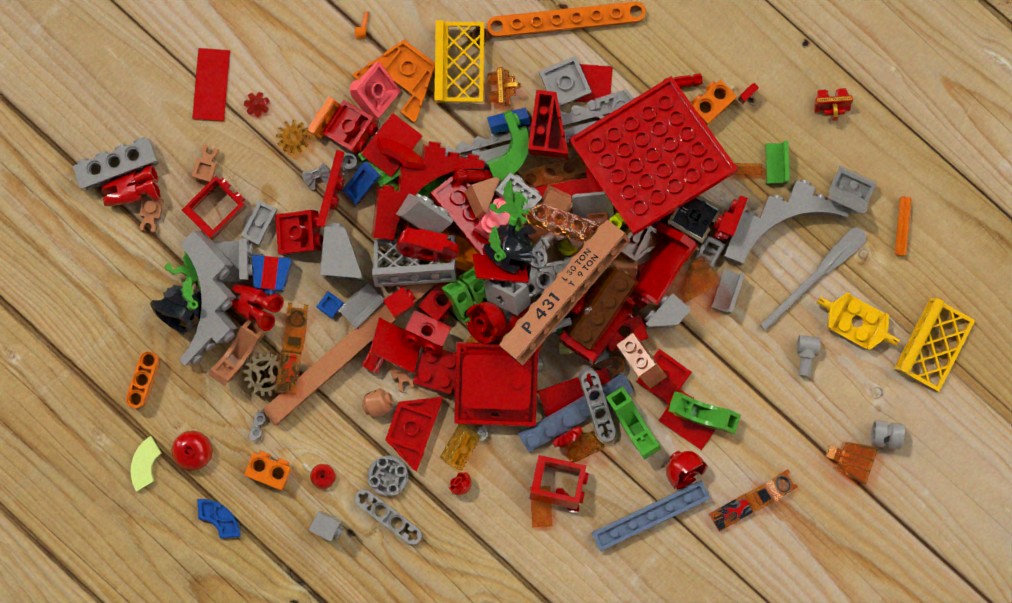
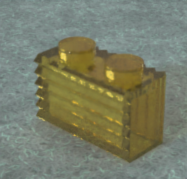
(460, 446)

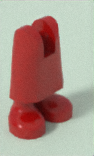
(128, 187)
(252, 303)

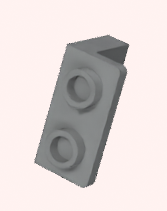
(531, 194)

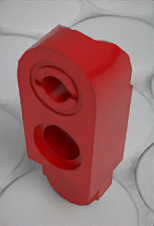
(426, 245)

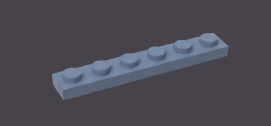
(568, 416)
(650, 515)

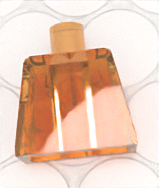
(853, 460)

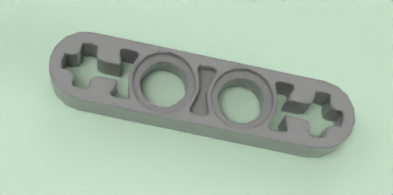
(594, 405)
(390, 514)

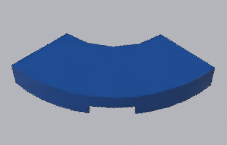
(220, 517)

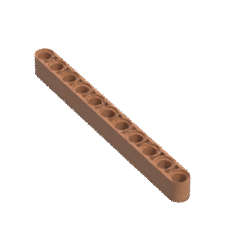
(336, 358)

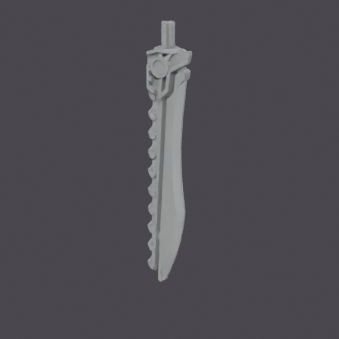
(595, 109)

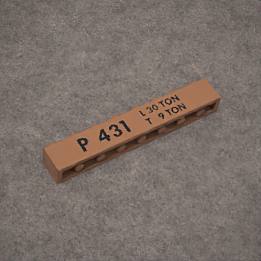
(564, 292)

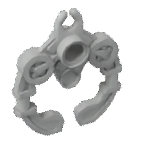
(539, 263)

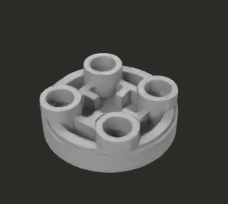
(388, 475)

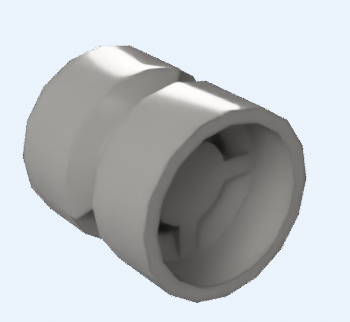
(889, 435)

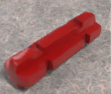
(688, 80)
(472, 175)

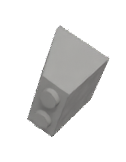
(339, 256)

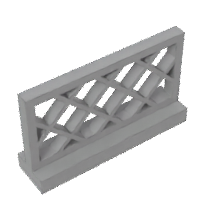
(411, 274)

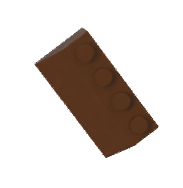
(601, 306)

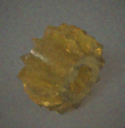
(285, 136)

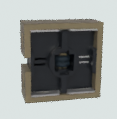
(694, 218)

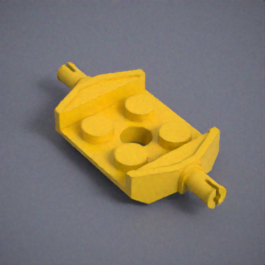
(874, 322)

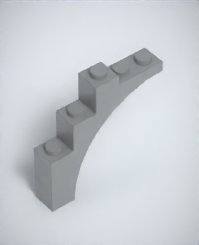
(775, 210)
(216, 297)

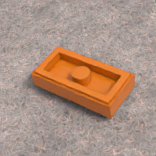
(323, 117)

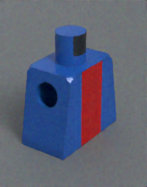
(271, 273)

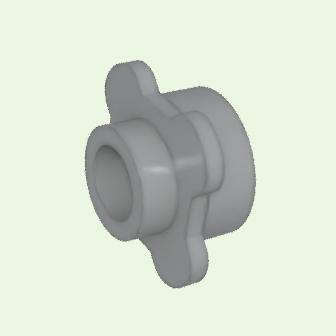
(354, 163)

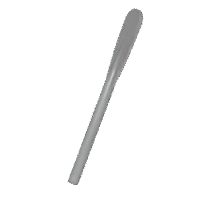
(838, 254)

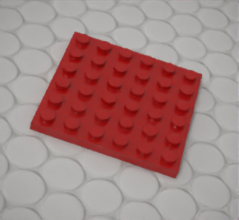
(653, 155)

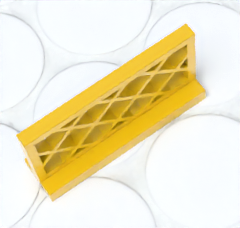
(442, 66)
(922, 332)

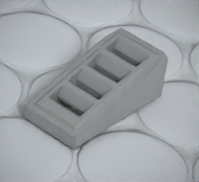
(711, 239)

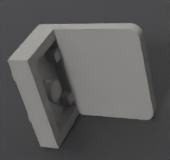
(851, 190)
(591, 203)
(239, 255)

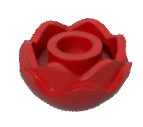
(327, 471)
(461, 484)

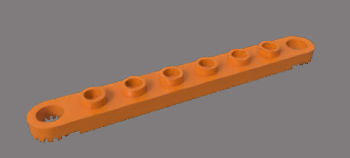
(566, 19)

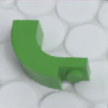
(517, 151)
(704, 414)
(633, 423)

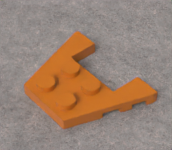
(410, 71)

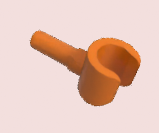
(361, 32)

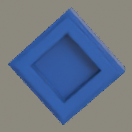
(330, 304)

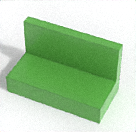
(777, 163)

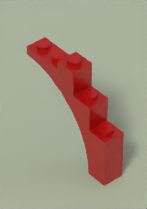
(413, 180)

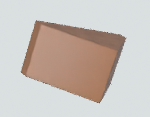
(480, 196)

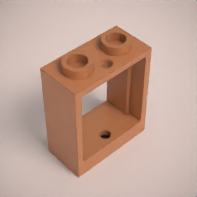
(641, 360)

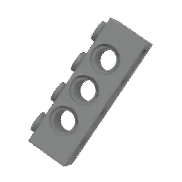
(84, 167)

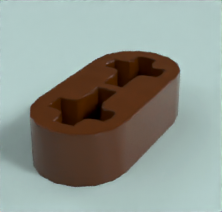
(607, 362)

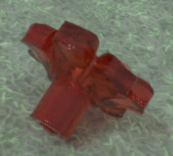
(260, 106)

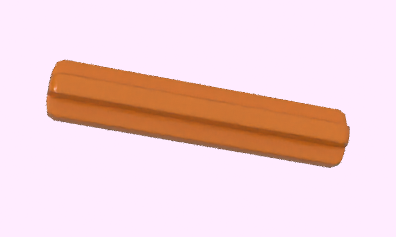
(903, 226)

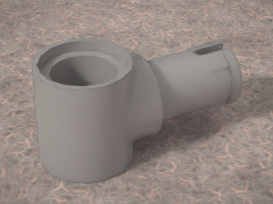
(807, 348)

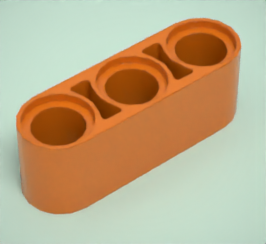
(150, 372)

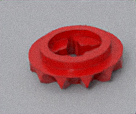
(568, 437)

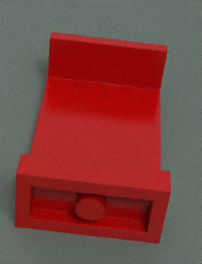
(663, 265)
(592, 355)

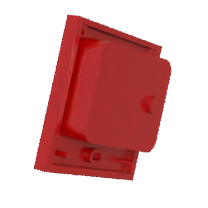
(494, 382)

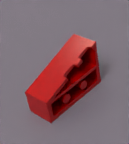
(547, 130)

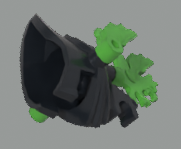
(512, 239)
(179, 301)

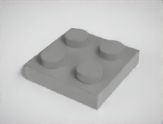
(566, 80)

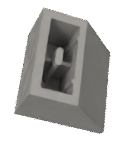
(423, 215)
(669, 314)

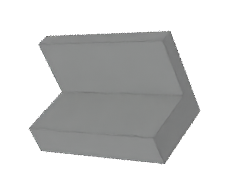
(727, 291)
(361, 304)

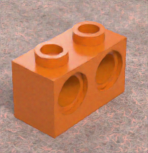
(716, 105)
(267, 475)

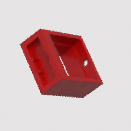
(209, 188)
(554, 498)

